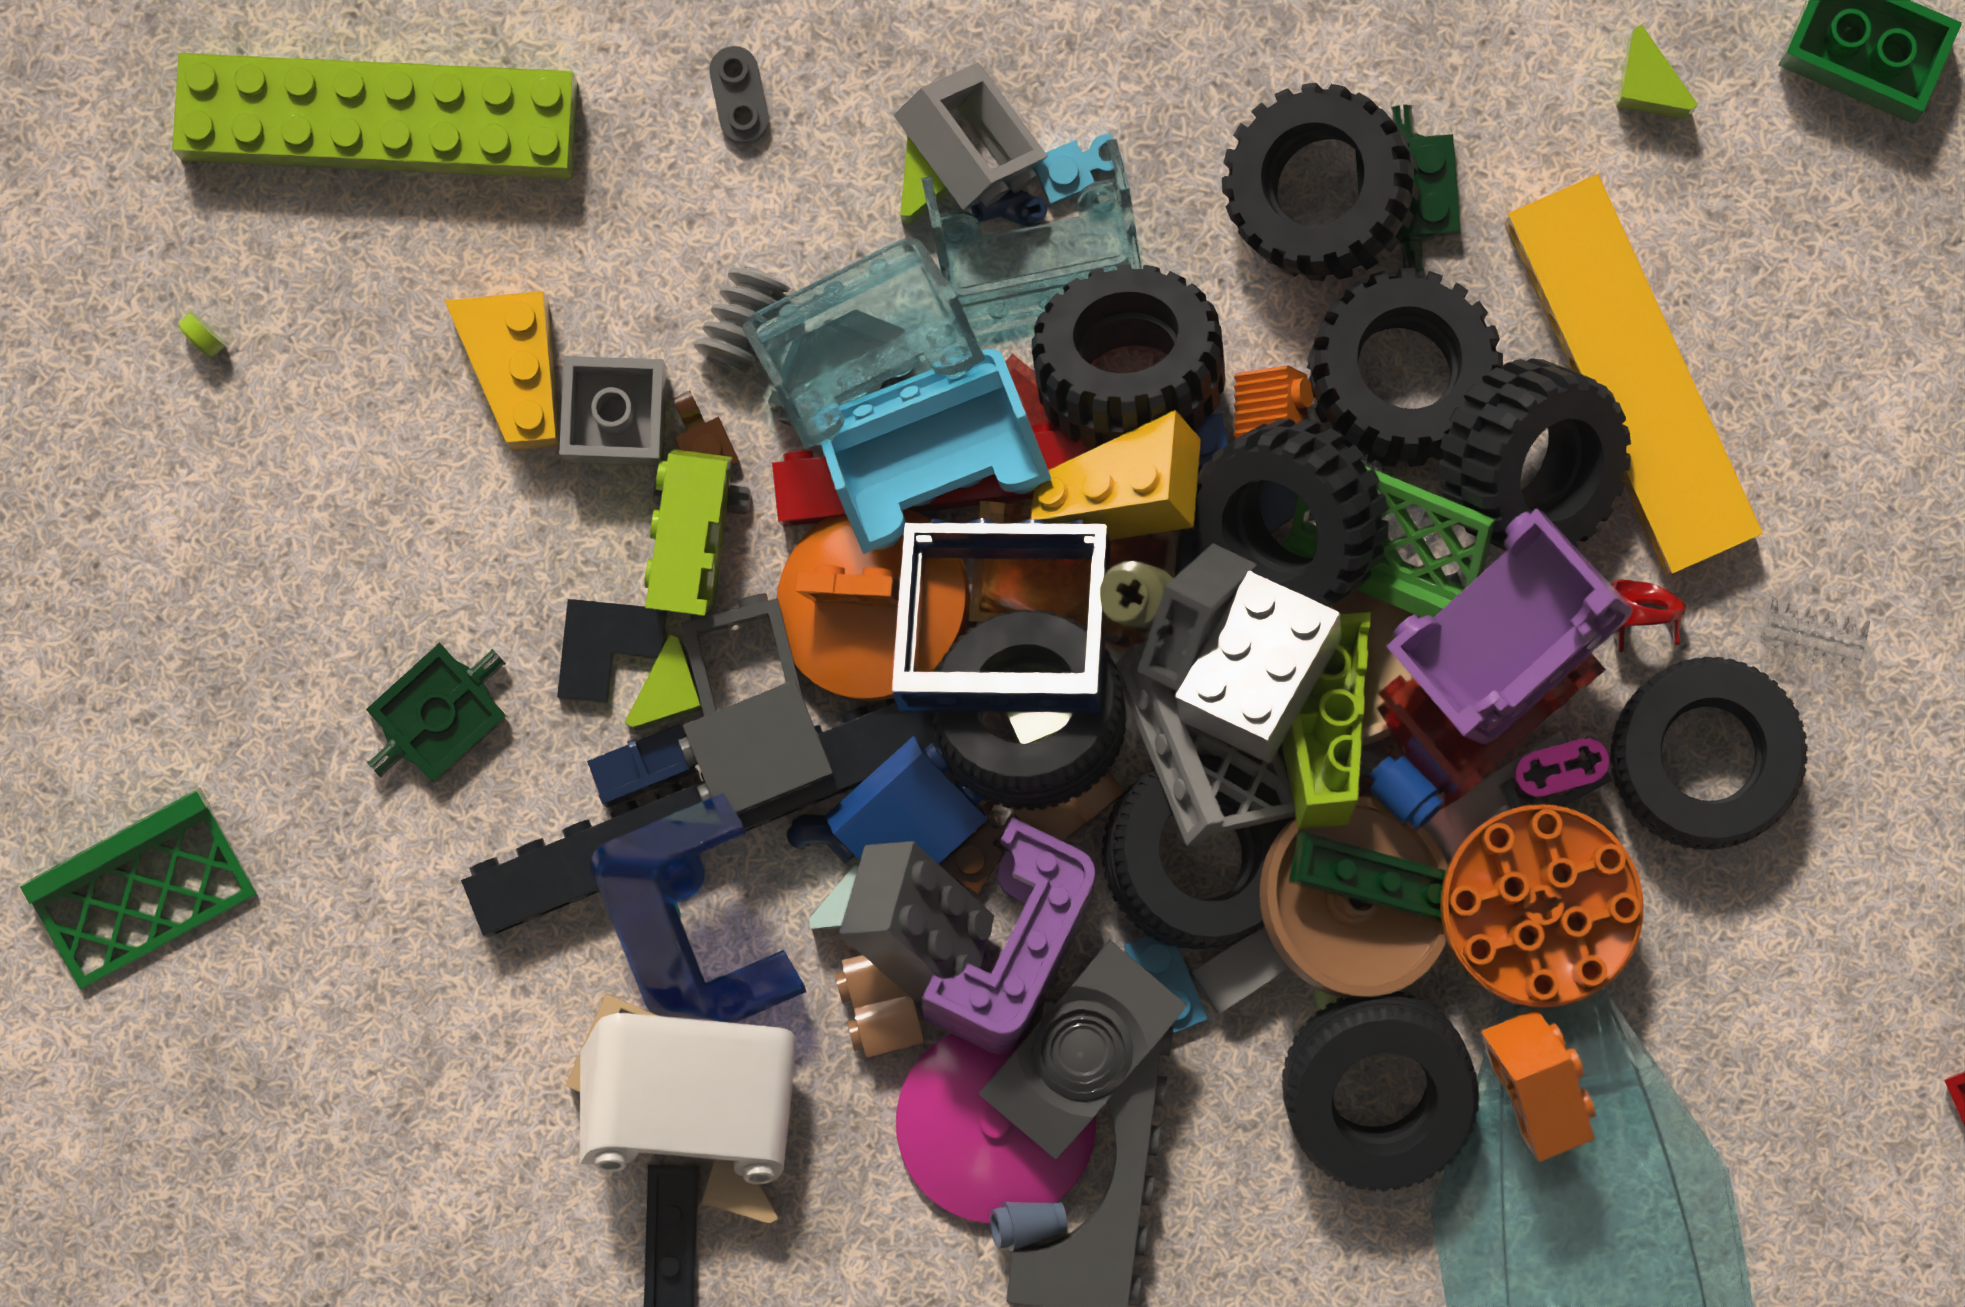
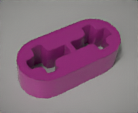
(1557, 756)

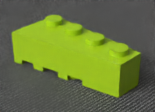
(1325, 738)

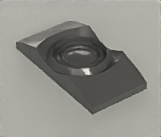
(1083, 1049)

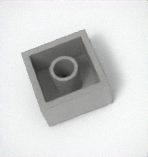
(613, 410)

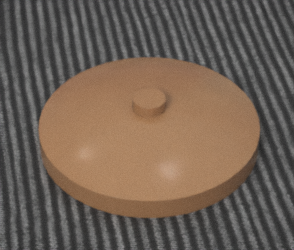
(1341, 942)

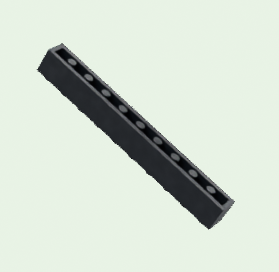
(560, 872)

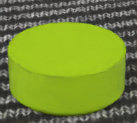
(201, 334)

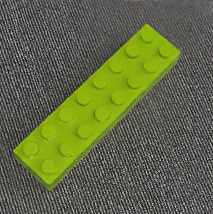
(375, 115)

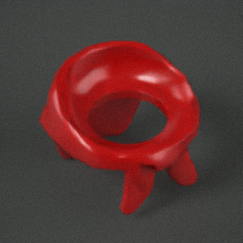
(1641, 593)

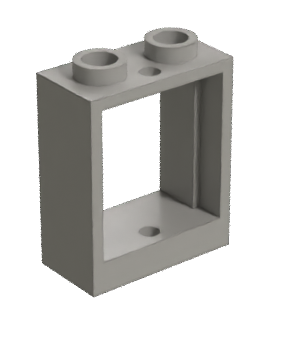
(950, 151)

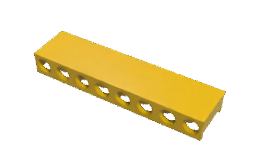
(1621, 339)

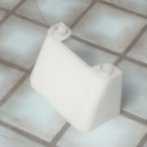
(686, 1093)

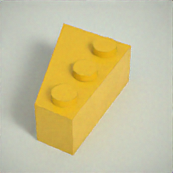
(514, 363)
(1130, 483)

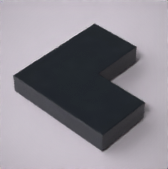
(596, 633)

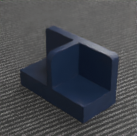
(640, 766)

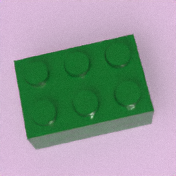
(1873, 51)

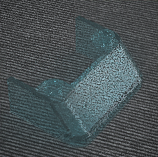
(1014, 273)

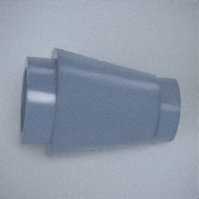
(1026, 1223)

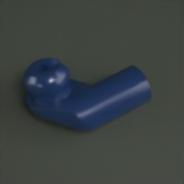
(1016, 207)
(816, 830)

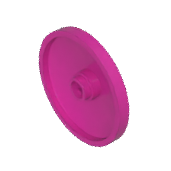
(967, 1150)

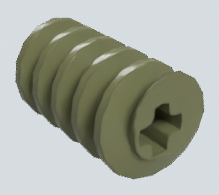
(1120, 590)

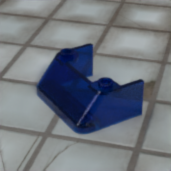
(639, 885)

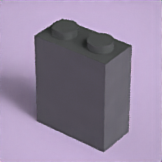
(757, 749)

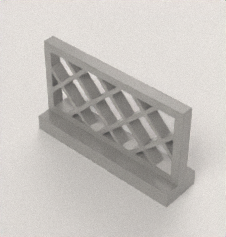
(1184, 779)

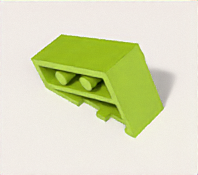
(688, 532)

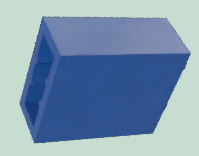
(907, 802)

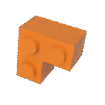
(1541, 1083)

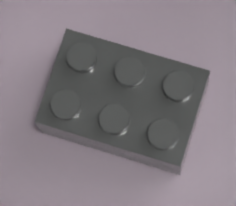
(913, 918)

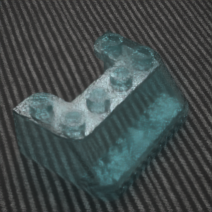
(858, 332)

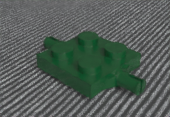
(1437, 202)
(436, 713)

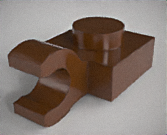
(701, 436)

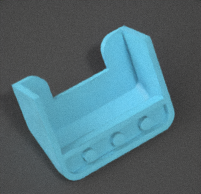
(928, 440)

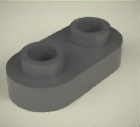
(739, 94)

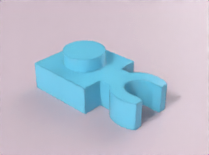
(1070, 170)

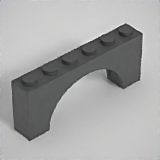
(1097, 1258)

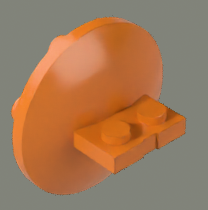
(846, 605)
(1542, 906)

